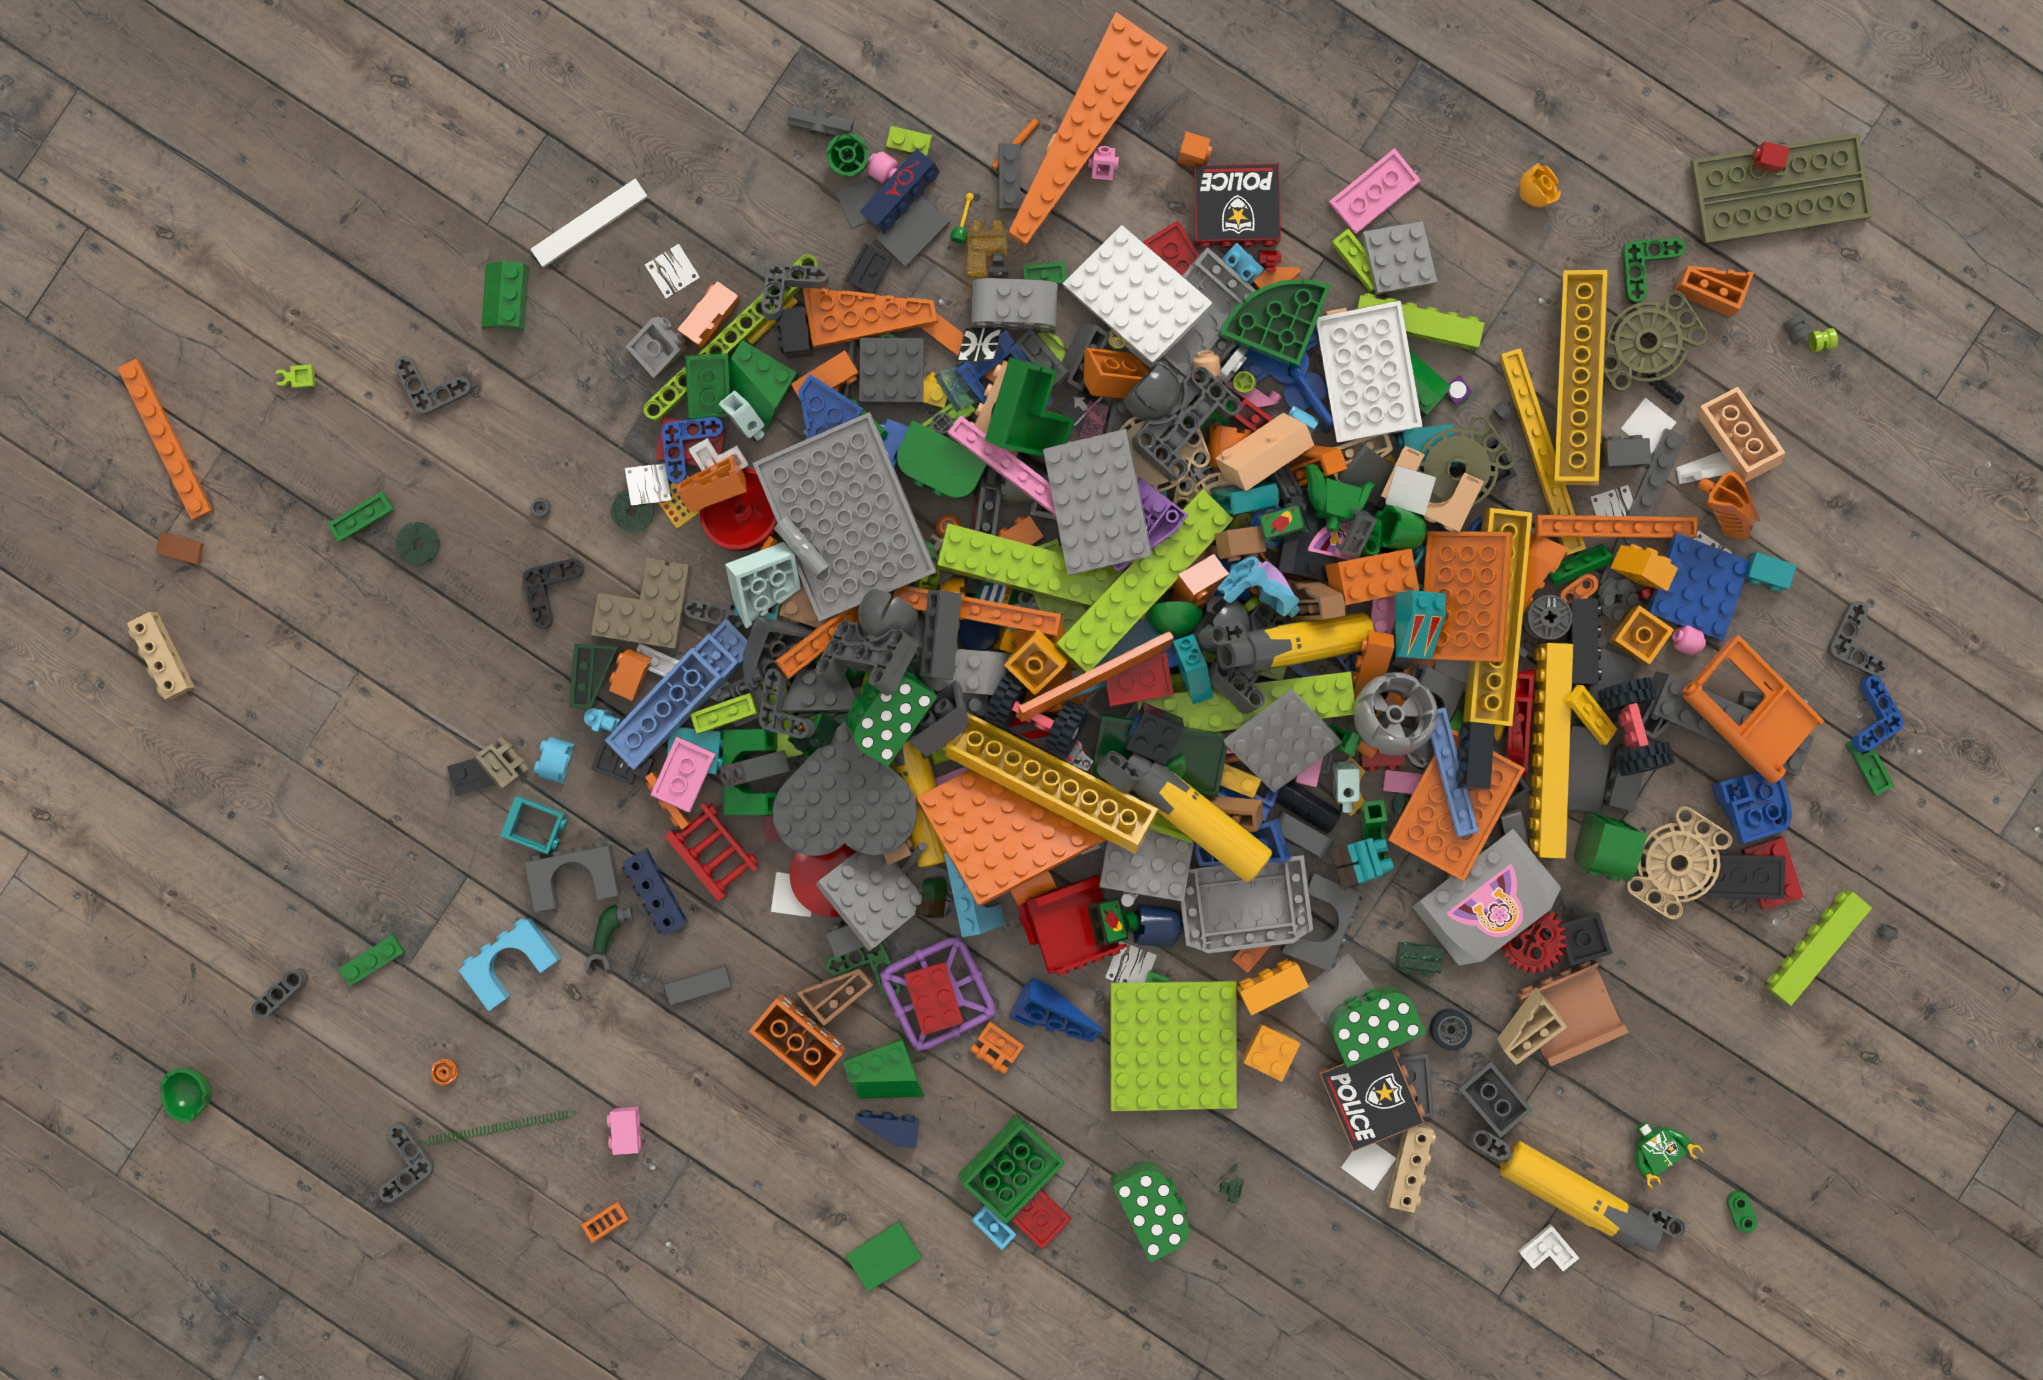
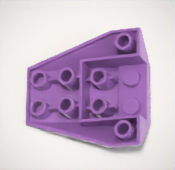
(1161, 516)

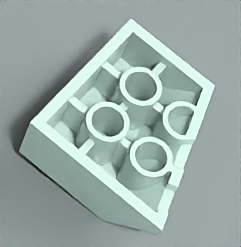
(762, 581)

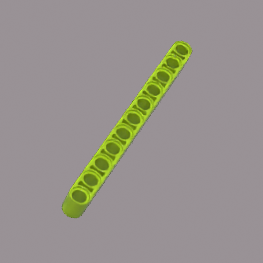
(721, 342)

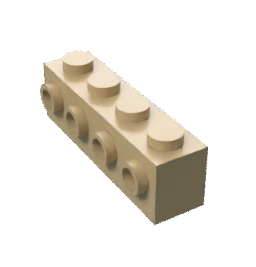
(160, 655)
(1410, 1167)

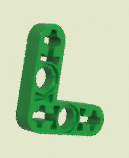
(1644, 255)
(881, 957)

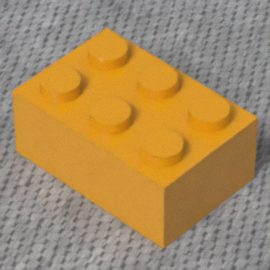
(1271, 986)

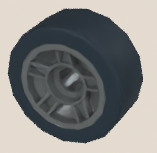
(1455, 1039)

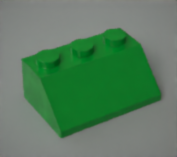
(505, 295)
(1428, 384)

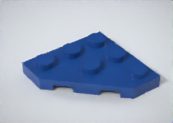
(824, 406)

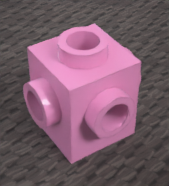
(1103, 163)

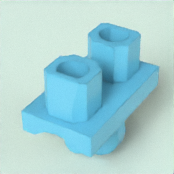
(1243, 263)
(601, 720)

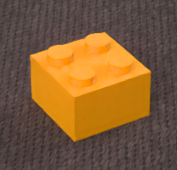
(1644, 567)
(1641, 635)
(1036, 662)
(1270, 1051)

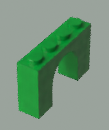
(736, 747)

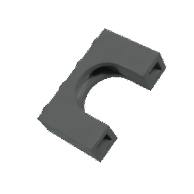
(1446, 693)
(543, 871)
(1324, 951)

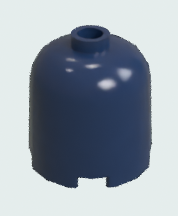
(1157, 926)

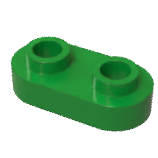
(1741, 1213)

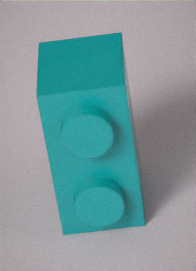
(1770, 572)

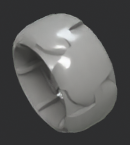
(1386, 730)

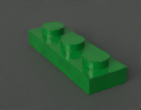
(360, 517)
(1581, 564)
(371, 960)

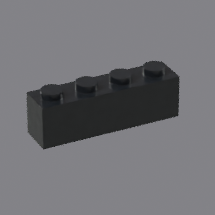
(1584, 637)

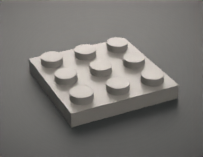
(1399, 257)

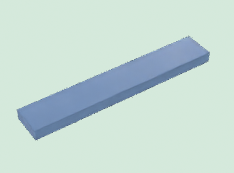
(1448, 765)

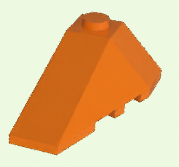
(1542, 558)

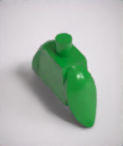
(1335, 499)

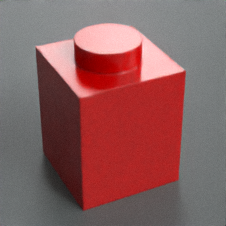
(1770, 157)

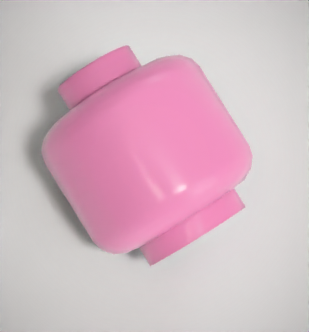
(881, 166)
(1688, 640)

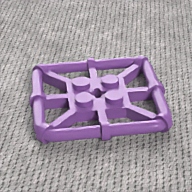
(976, 975)

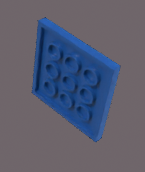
(1702, 588)

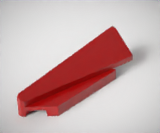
(1520, 732)

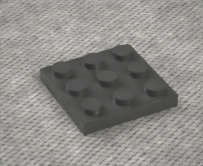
(891, 370)

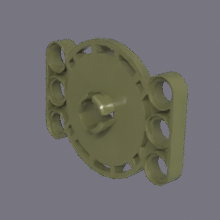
(1655, 323)
(1464, 449)

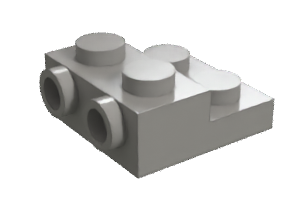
(656, 346)

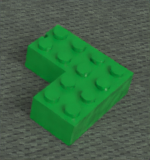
(1021, 413)

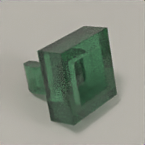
(1233, 1189)

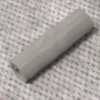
(801, 547)

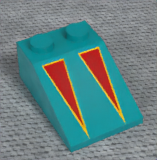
(1418, 623)

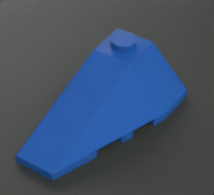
(1046, 1007)

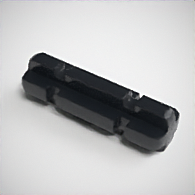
(1667, 390)

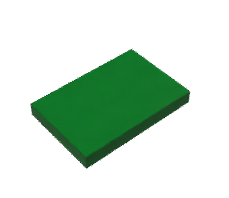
(706, 384)
(883, 1256)

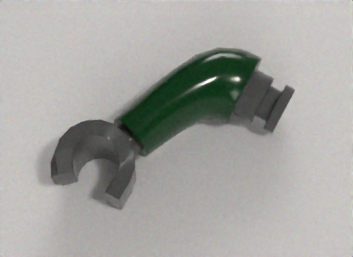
(608, 922)

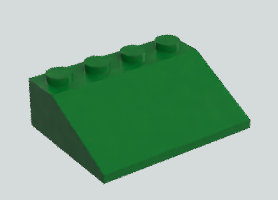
(1010, 1169)

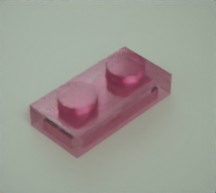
(1094, 420)

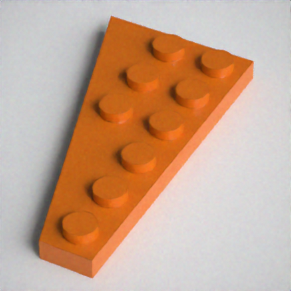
(852, 315)

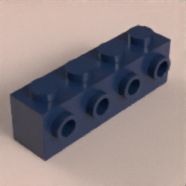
(655, 892)

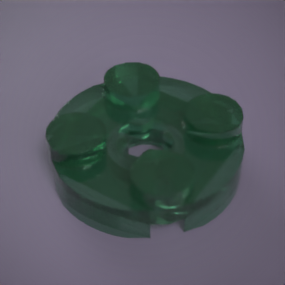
(624, 520)
(428, 537)

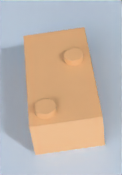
(1741, 434)
(1264, 451)

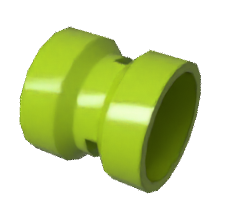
(1822, 340)
(1244, 382)

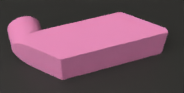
(1257, 397)

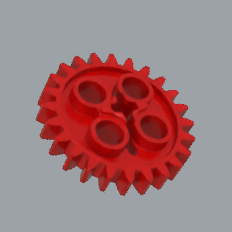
(1550, 948)

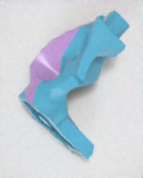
(1269, 580)

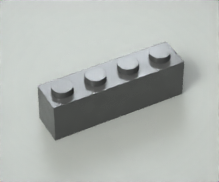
(940, 635)

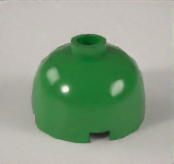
(847, 155)

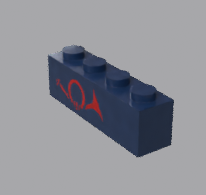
(900, 191)

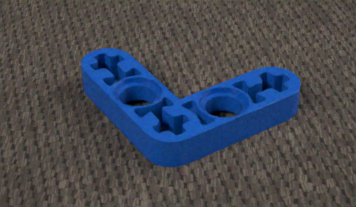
(683, 435)
(1884, 716)

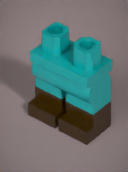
(1367, 862)

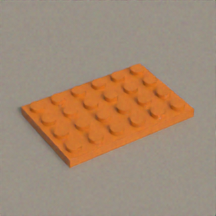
(1476, 581)
(1427, 824)

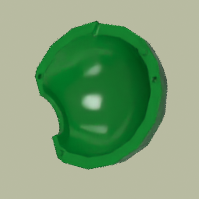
(1175, 617)
(185, 1094)

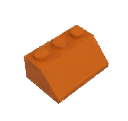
(1112, 372)

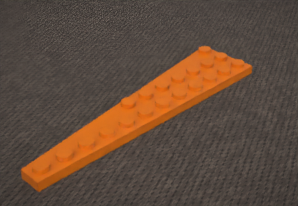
(1110, 83)

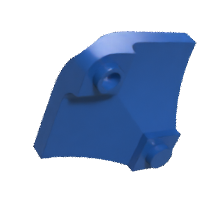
(1754, 805)

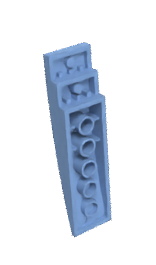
(679, 694)

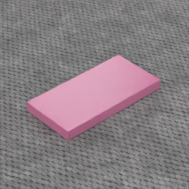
(1374, 191)

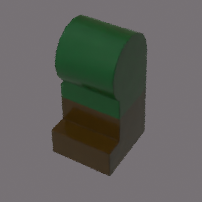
(933, 898)

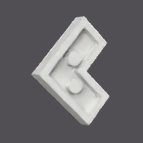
(1233, 364)
(707, 456)
(1547, 1244)

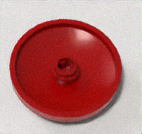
(741, 520)
(808, 870)

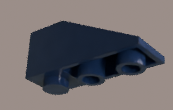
(896, 1130)

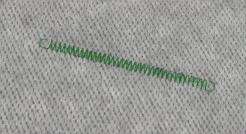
(421, 1142)

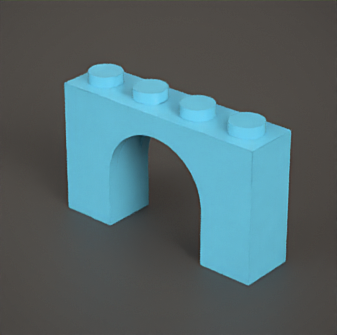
(971, 918)
(480, 970)

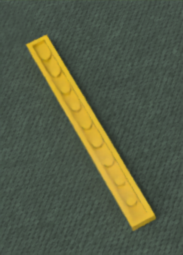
(1538, 440)

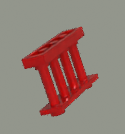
(691, 855)

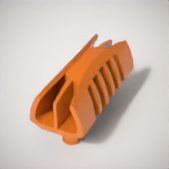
(1731, 505)

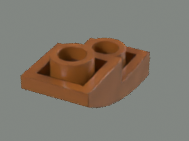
(179, 548)

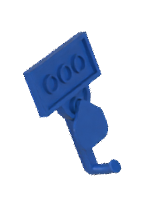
(1301, 387)

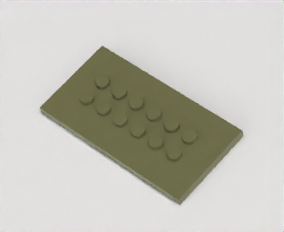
(1817, 187)

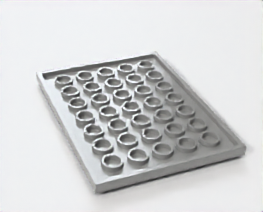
(851, 510)

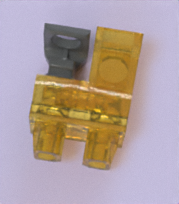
(984, 243)

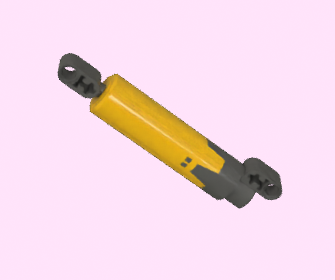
(1578, 1195)

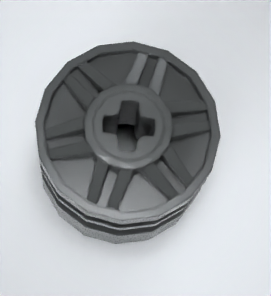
(1534, 618)

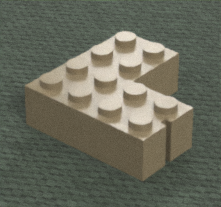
(653, 618)

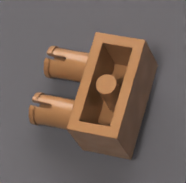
(1238, 543)

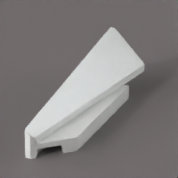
(1709, 467)

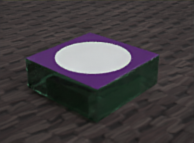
(1458, 390)

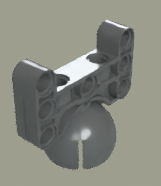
(1159, 398)
(1258, 618)
(875, 645)

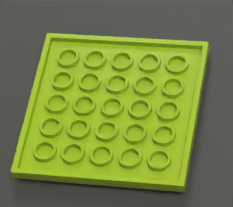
(1173, 1045)

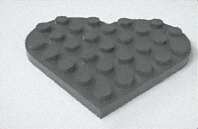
(843, 800)

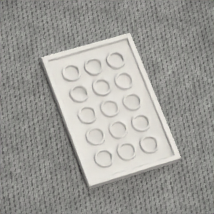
(1138, 295)
(1369, 372)

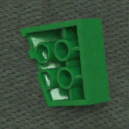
(760, 380)
(884, 1072)

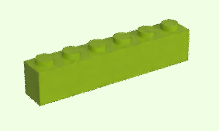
(1432, 325)
(1817, 947)

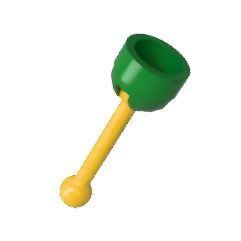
(959, 234)

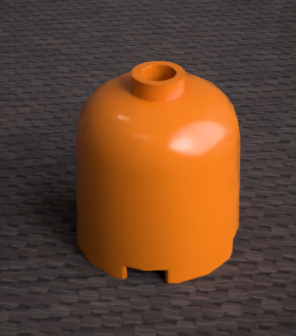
(1222, 438)

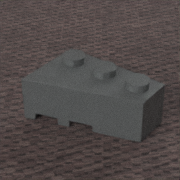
(1652, 724)

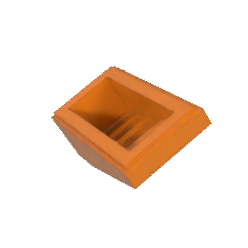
(592, 1237)

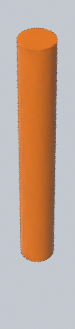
(1021, 137)

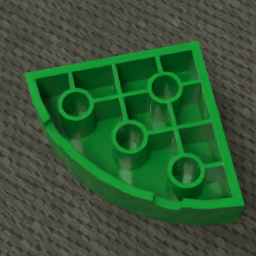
(1277, 319)

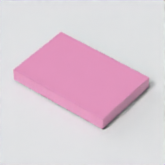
(683, 774)

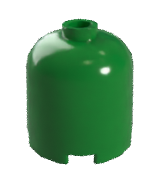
(1401, 528)

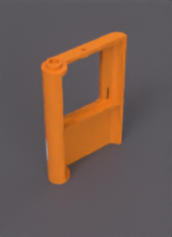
(1773, 726)

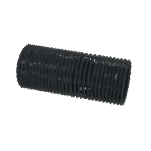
(1300, 803)

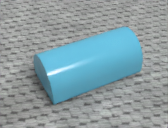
(993, 1227)

